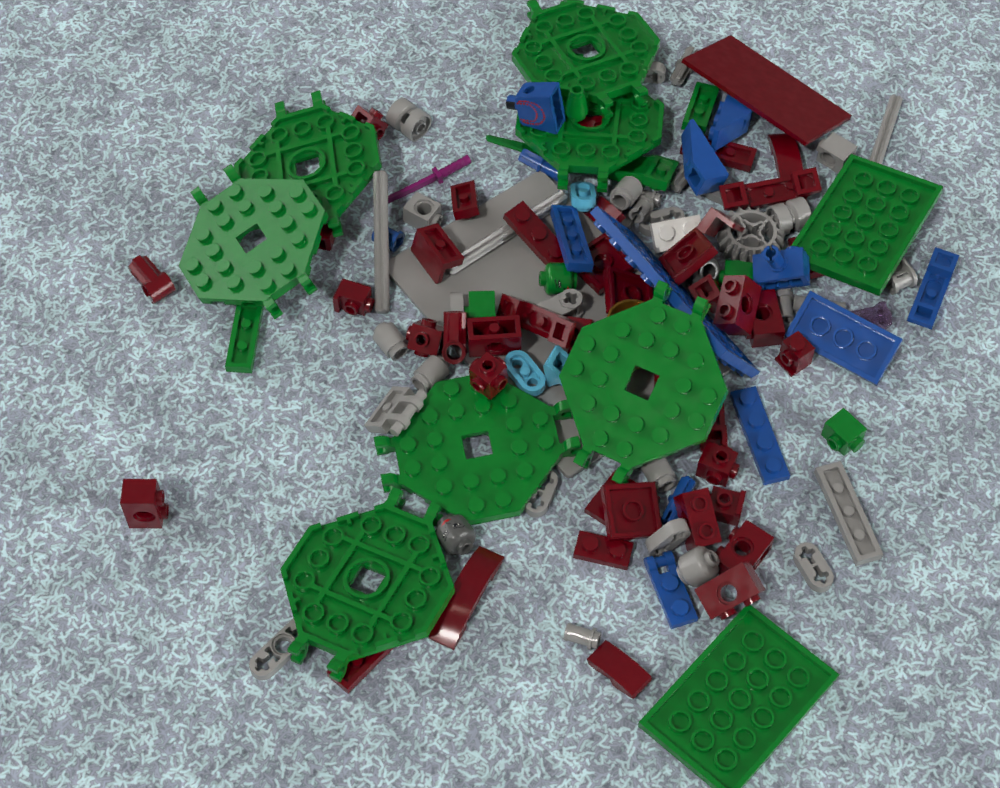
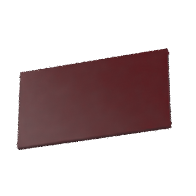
(767, 89)

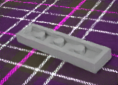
(848, 513)

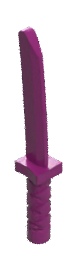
(437, 175)

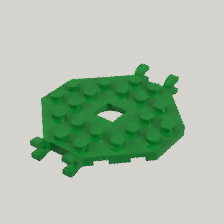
(621, 39)
(599, 148)
(345, 151)
(219, 265)
(683, 398)
(485, 486)
(357, 623)

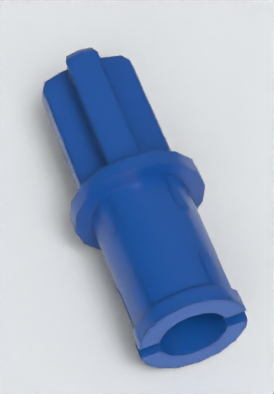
(537, 163)
(685, 485)

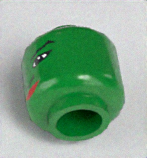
(557, 279)

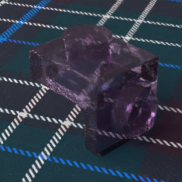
(878, 315)

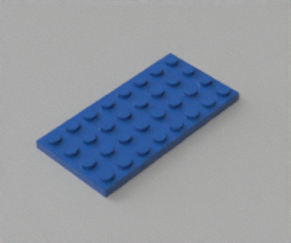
(652, 270)

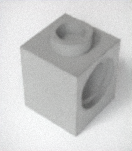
(835, 151)
(422, 211)

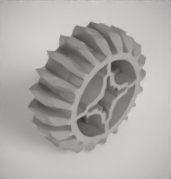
(752, 238)

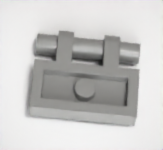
(395, 411)

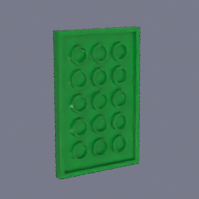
(866, 223)
(738, 701)

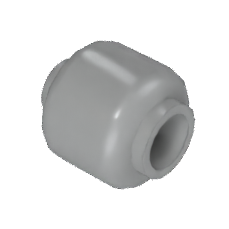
(698, 566)

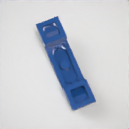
(933, 288)

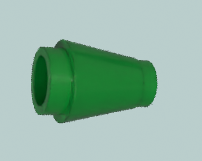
(576, 104)

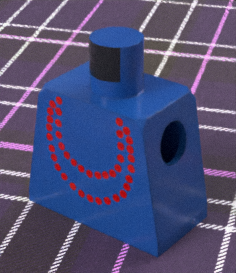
(539, 106)

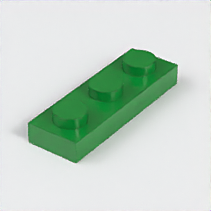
(701, 105)
(244, 338)

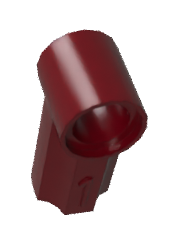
(152, 281)
(455, 333)

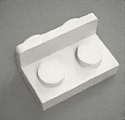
(669, 232)

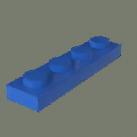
(571, 238)
(759, 435)

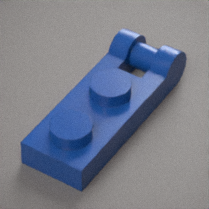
(670, 590)

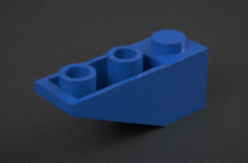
(729, 122)
(701, 164)

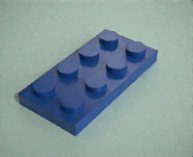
(845, 338)

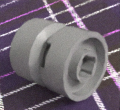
(408, 119)
(791, 214)

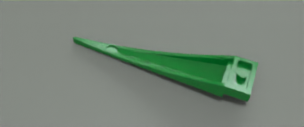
(648, 169)

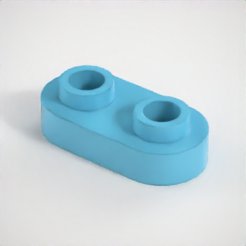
(583, 196)
(527, 374)

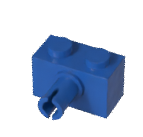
(781, 268)

